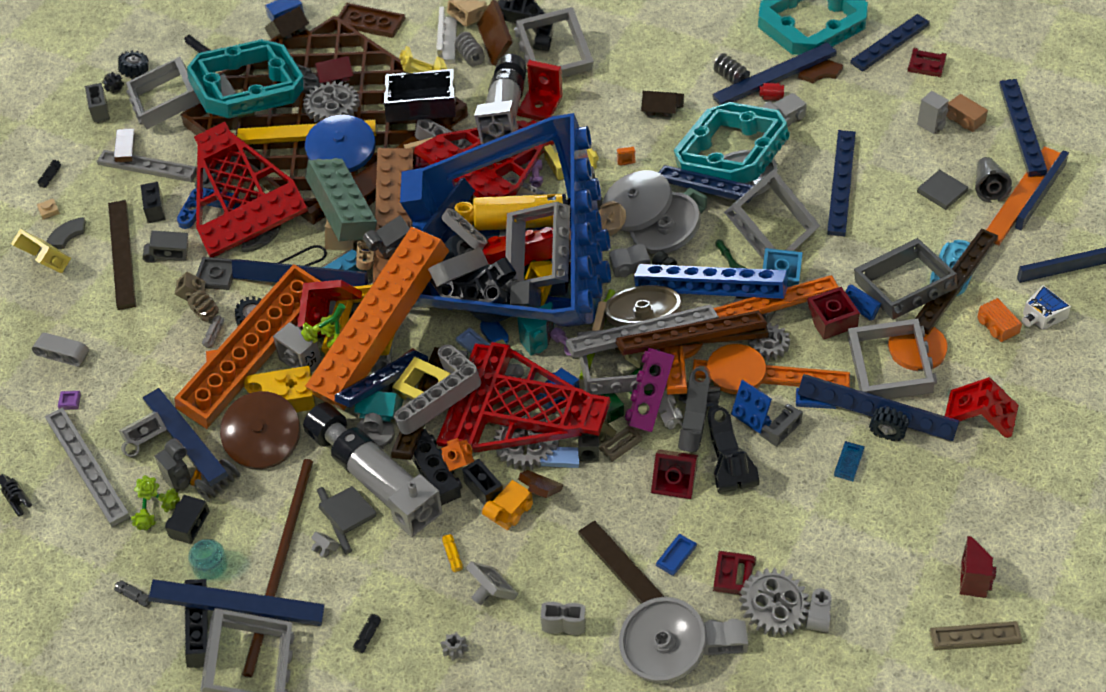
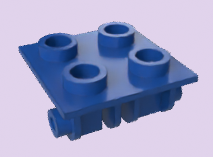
(752, 407)

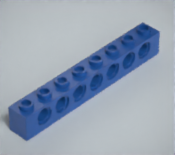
(715, 280)

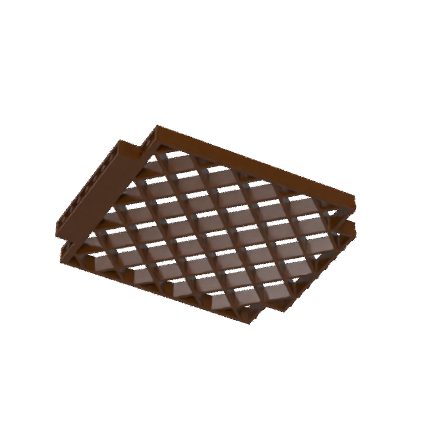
(319, 38)

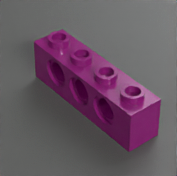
(647, 420)

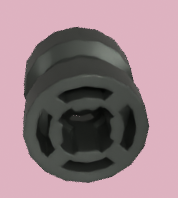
(662, 258)

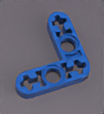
(192, 201)

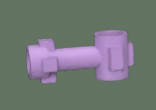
(536, 180)
(558, 335)

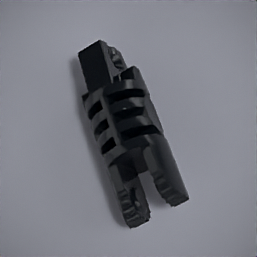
(14, 494)

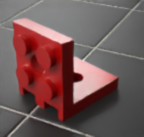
(541, 91)
(317, 298)
(984, 399)

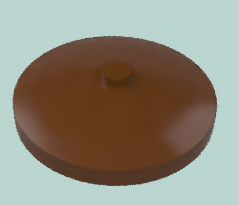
(260, 430)

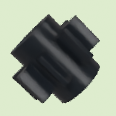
(113, 82)

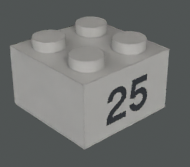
(294, 350)

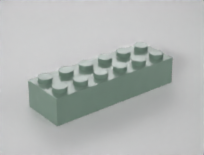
(340, 199)

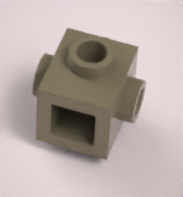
(187, 285)

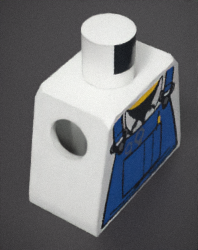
(1045, 309)

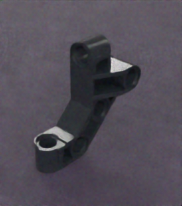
(521, 9)
(489, 285)
(733, 463)

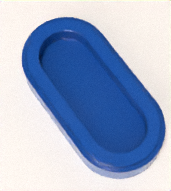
(493, 332)

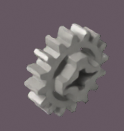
(770, 346)

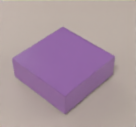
(69, 400)

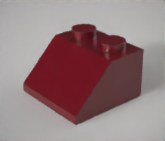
(334, 70)
(833, 312)
(674, 473)
(976, 570)

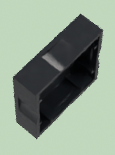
(420, 95)

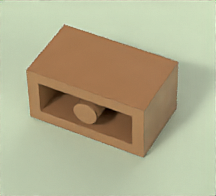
(966, 112)

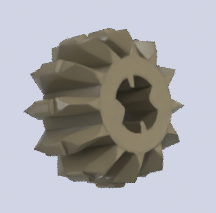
(203, 305)

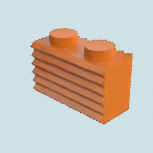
(999, 320)

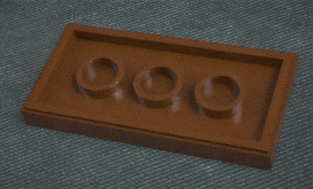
(372, 20)
(494, 32)

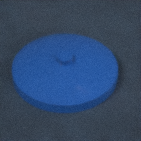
(341, 138)

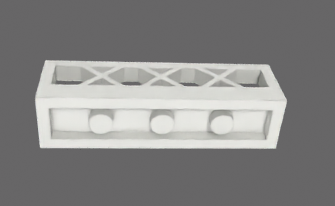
(446, 37)

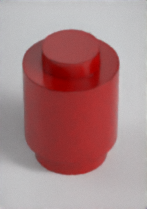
(772, 91)

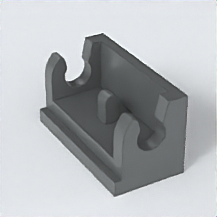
(782, 425)

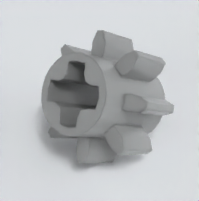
(457, 641)

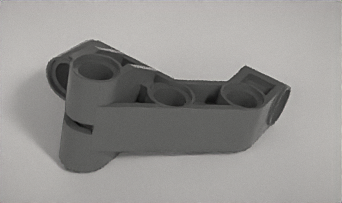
(698, 398)

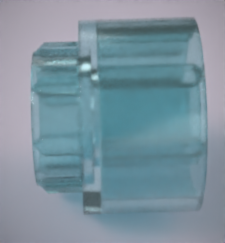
(207, 559)

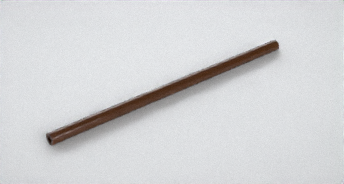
(280, 559)

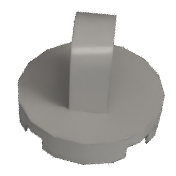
(377, 430)

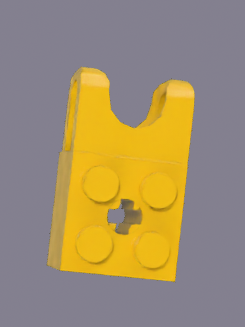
(286, 383)

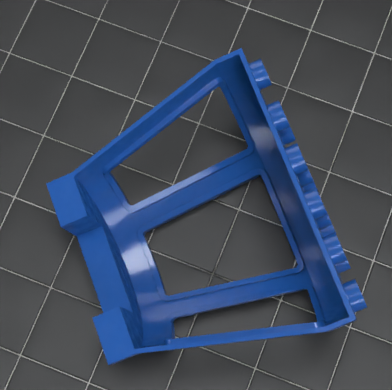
(428, 187)

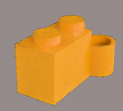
(508, 505)

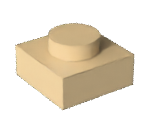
(48, 208)

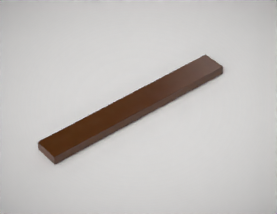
(690, 332)

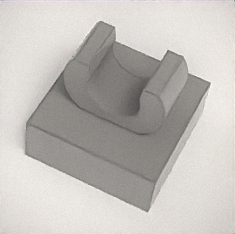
(324, 541)

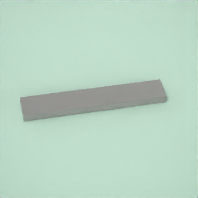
(150, 166)

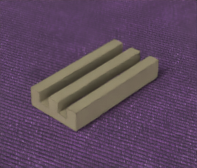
(619, 447)

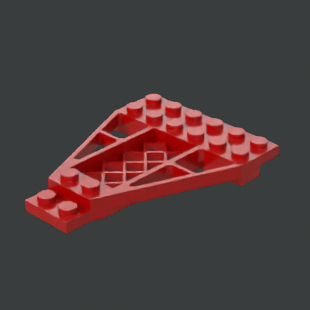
(487, 180)
(252, 216)
(469, 415)

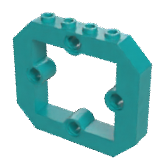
(791, 39)
(257, 98)
(750, 121)

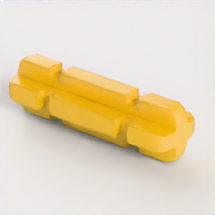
(452, 553)

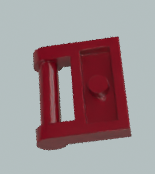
(926, 66)
(727, 571)

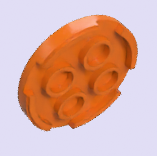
(906, 353)
(736, 363)

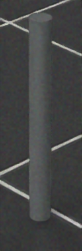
(342, 538)

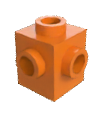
(457, 454)

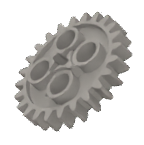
(331, 101)
(516, 456)
(765, 616)

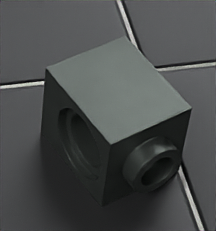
(588, 447)

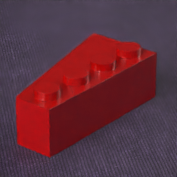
(537, 246)

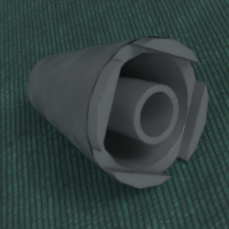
(991, 181)

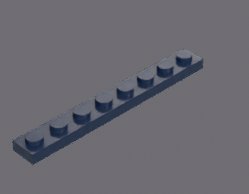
(1023, 128)
(841, 183)
(867, 403)

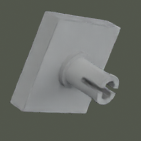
(491, 583)

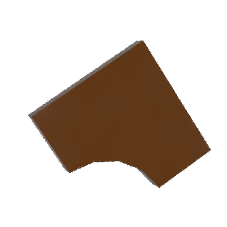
(825, 69)
(539, 484)

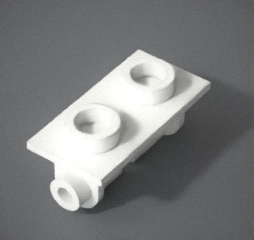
(672, 415)

